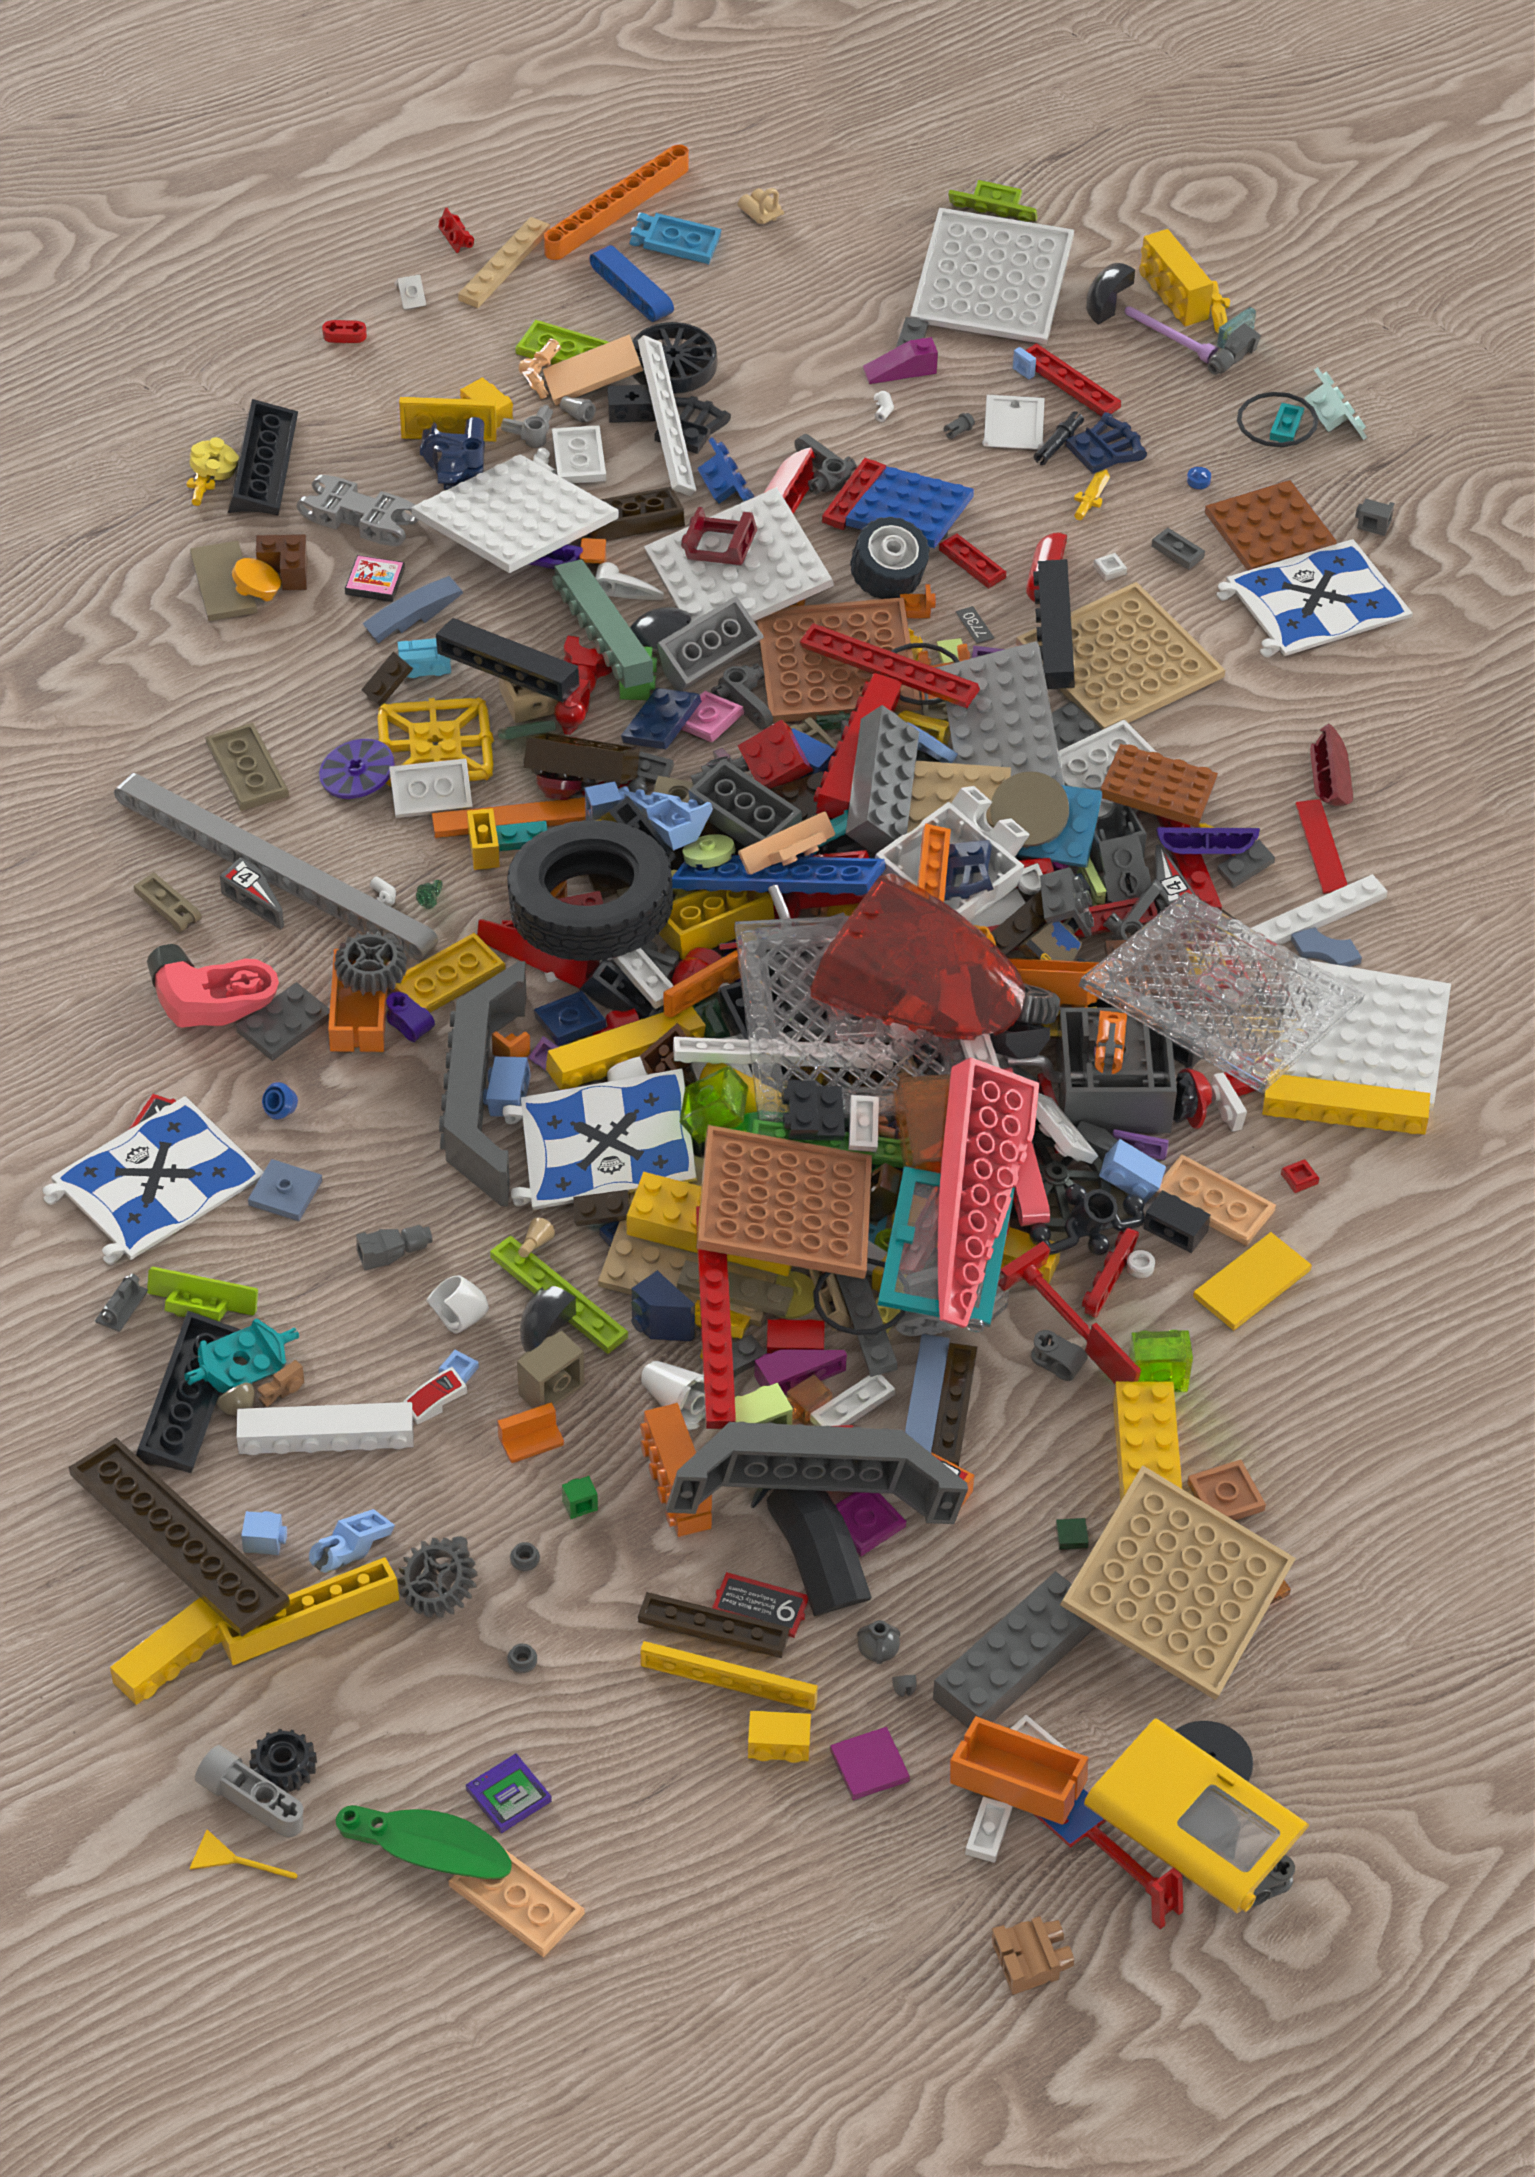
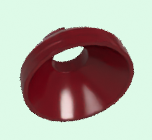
(558, 787)

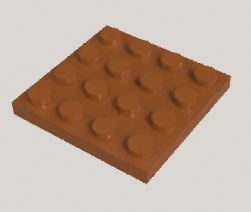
(1269, 525)
(1158, 784)

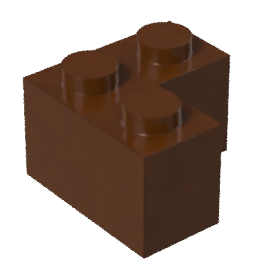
(286, 556)
(660, 1055)

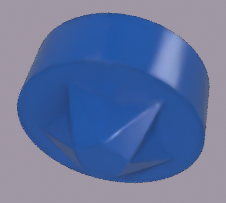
(1199, 478)

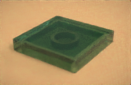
(526, 729)

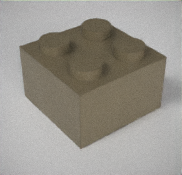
(551, 1371)

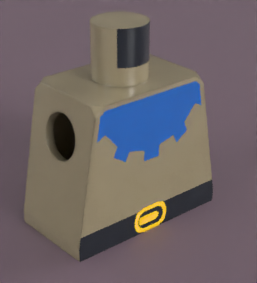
(1053, 942)

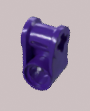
(408, 1016)

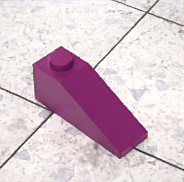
(906, 361)
(794, 1366)

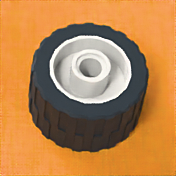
(889, 558)

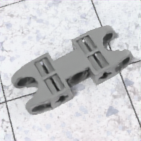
(358, 510)

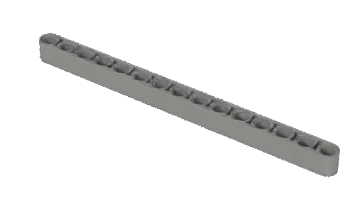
(275, 864)

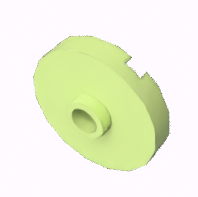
(709, 851)

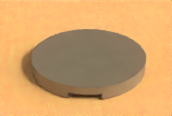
(1034, 804)

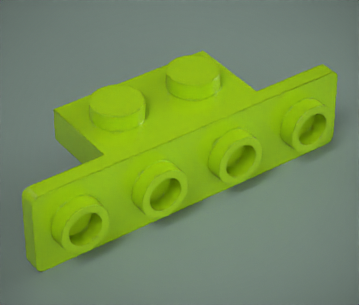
(996, 199)
(200, 1294)

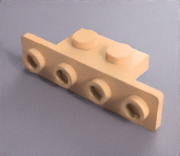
(787, 844)

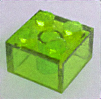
(715, 1102)
(1163, 1357)

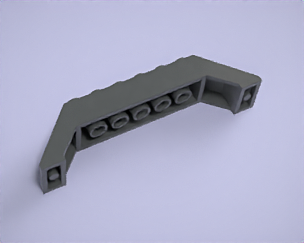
(474, 1022)
(822, 1461)

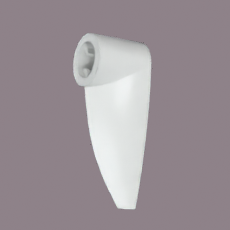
(624, 586)

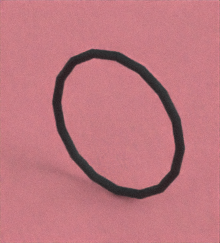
(1277, 444)
(929, 646)
(845, 1329)

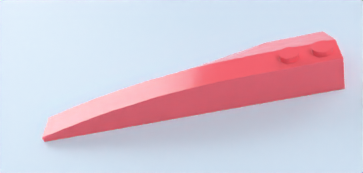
(983, 1147)

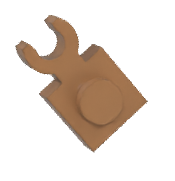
(284, 1382)

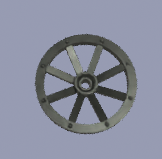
(1057, 1178)

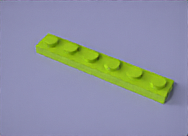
(536, 1274)

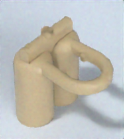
(761, 206)

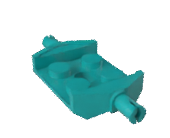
(256, 1344)

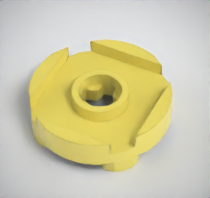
(203, 456)

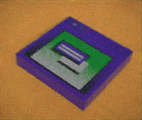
(508, 1793)

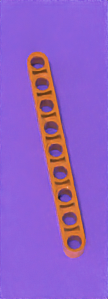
(616, 202)

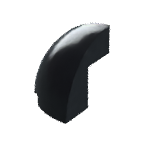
(1104, 289)
(659, 624)
(545, 1315)

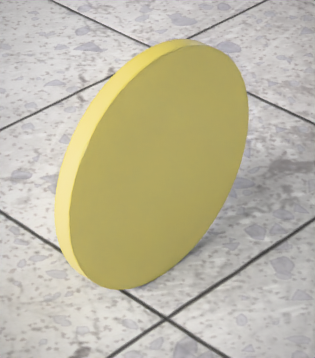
(802, 1300)

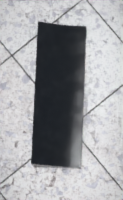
(263, 459)
(181, 1409)

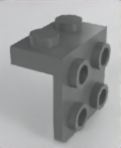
(1066, 898)

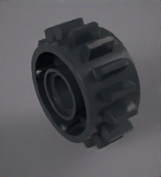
(284, 1746)

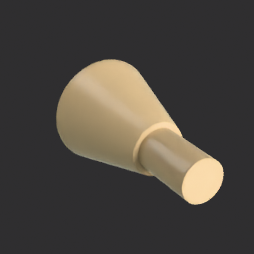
(538, 1233)

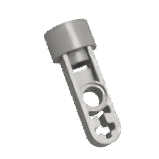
(224, 1774)

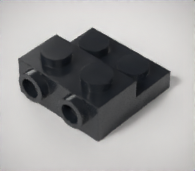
(813, 1111)

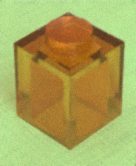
(807, 1398)

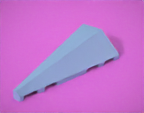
(674, 820)

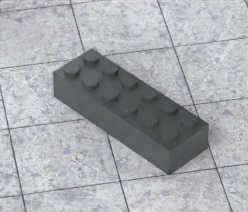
(882, 780)
(1011, 1655)

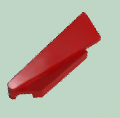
(508, 941)

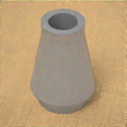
(579, 408)

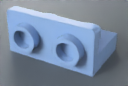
(934, 747)

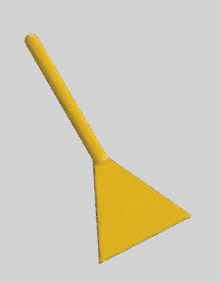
(215, 1853)

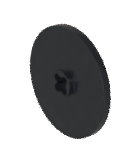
(1222, 1744)

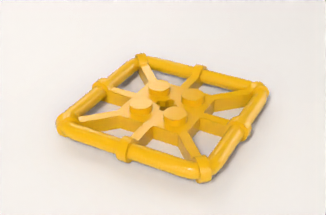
(444, 732)

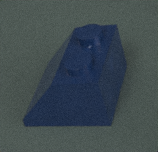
(662, 1310)

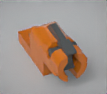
(1110, 1040)

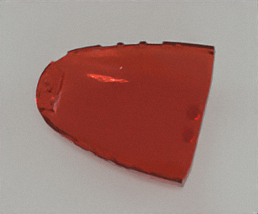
(918, 966)

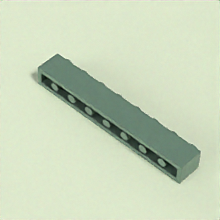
(603, 623)

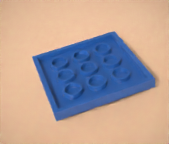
(918, 499)

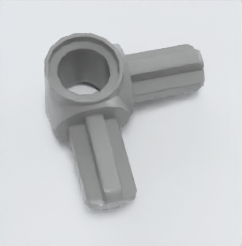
(533, 428)

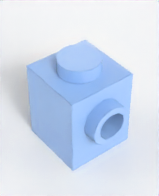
(263, 1533)

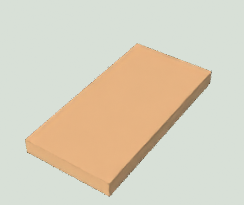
(593, 369)
(1232, 1207)
(523, 1905)

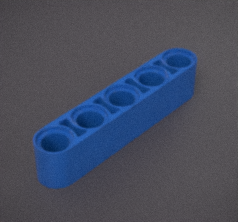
(631, 283)

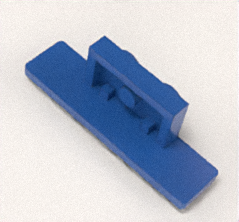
(721, 475)

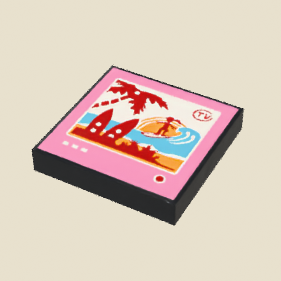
(374, 578)

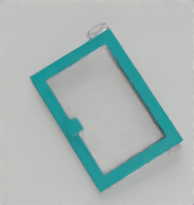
(912, 1254)

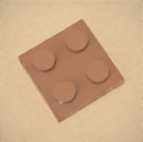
(1228, 1490)

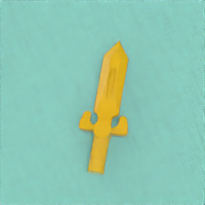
(1217, 309)
(200, 487)
(1091, 493)

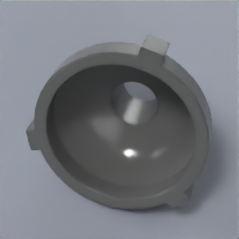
(878, 1646)

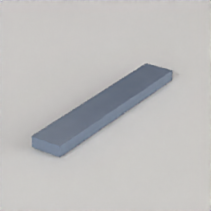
(927, 1389)

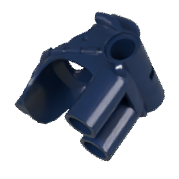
(461, 453)

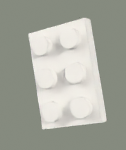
(579, 454)
(430, 788)
(1060, 1128)

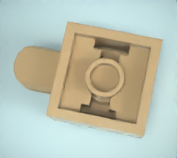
(521, 702)

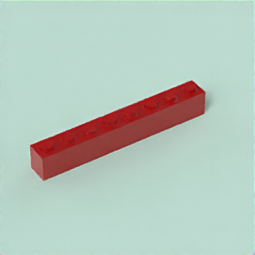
(837, 783)

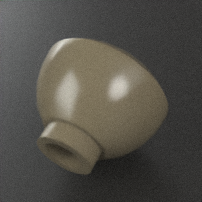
(237, 1398)

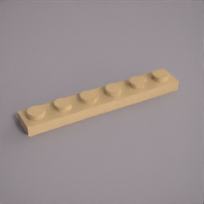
(503, 262)

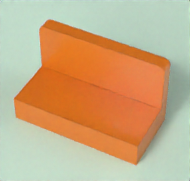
(530, 1433)

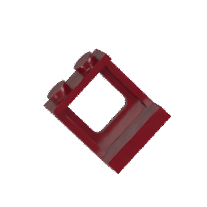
(742, 531)

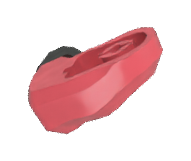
(211, 993)

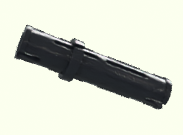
(1063, 431)

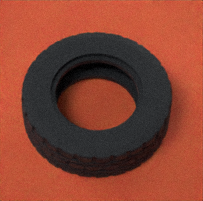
(594, 930)

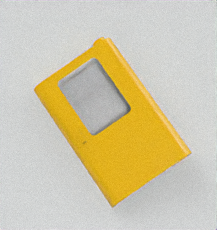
(1195, 1815)

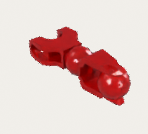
(591, 667)

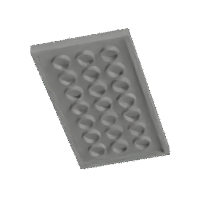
(1009, 716)

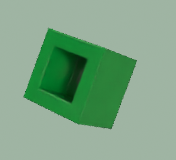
(579, 1497)

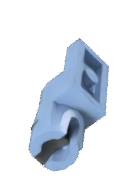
(349, 1540)

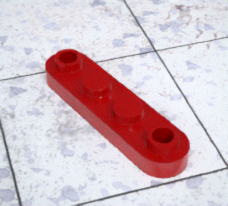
(1114, 1265)

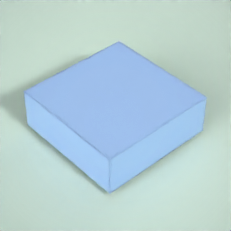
(1024, 363)
(462, 1364)

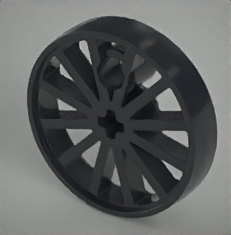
(683, 356)

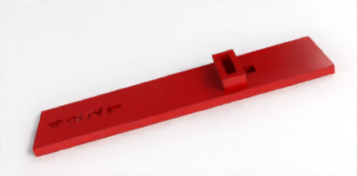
(1321, 845)

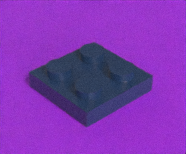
(570, 1018)

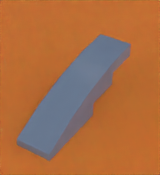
(417, 605)

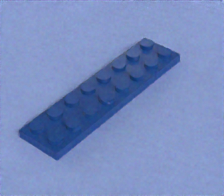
(802, 875)

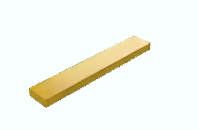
(728, 1675)

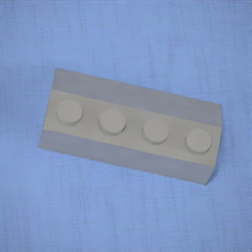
(708, 644)

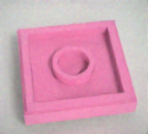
(712, 717)

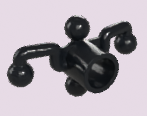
(1084, 1223)

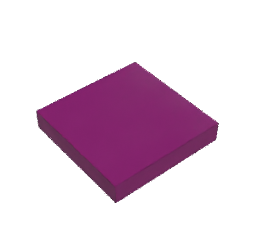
(870, 1520)
(869, 1763)

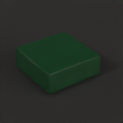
(1072, 1533)

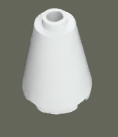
(676, 1385)

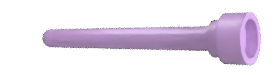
(1204, 350)

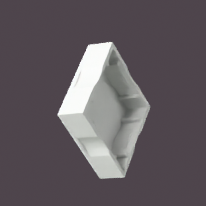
(1004, 869)

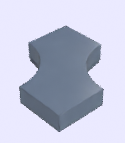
(1313, 944)

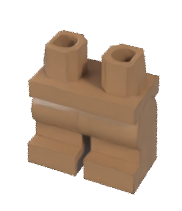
(1028, 1953)

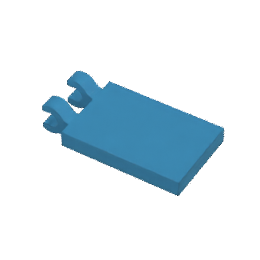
(676, 237)

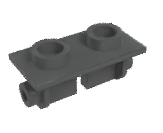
(122, 1303)

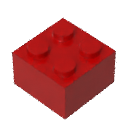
(775, 756)

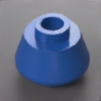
(279, 1100)

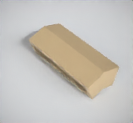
(832, 1293)

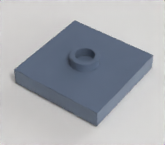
(285, 1190)

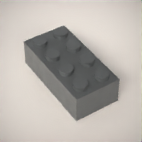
(743, 805)

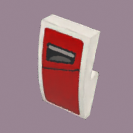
(439, 1390)

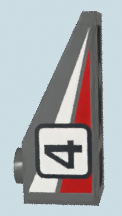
(1170, 877)
(248, 887)

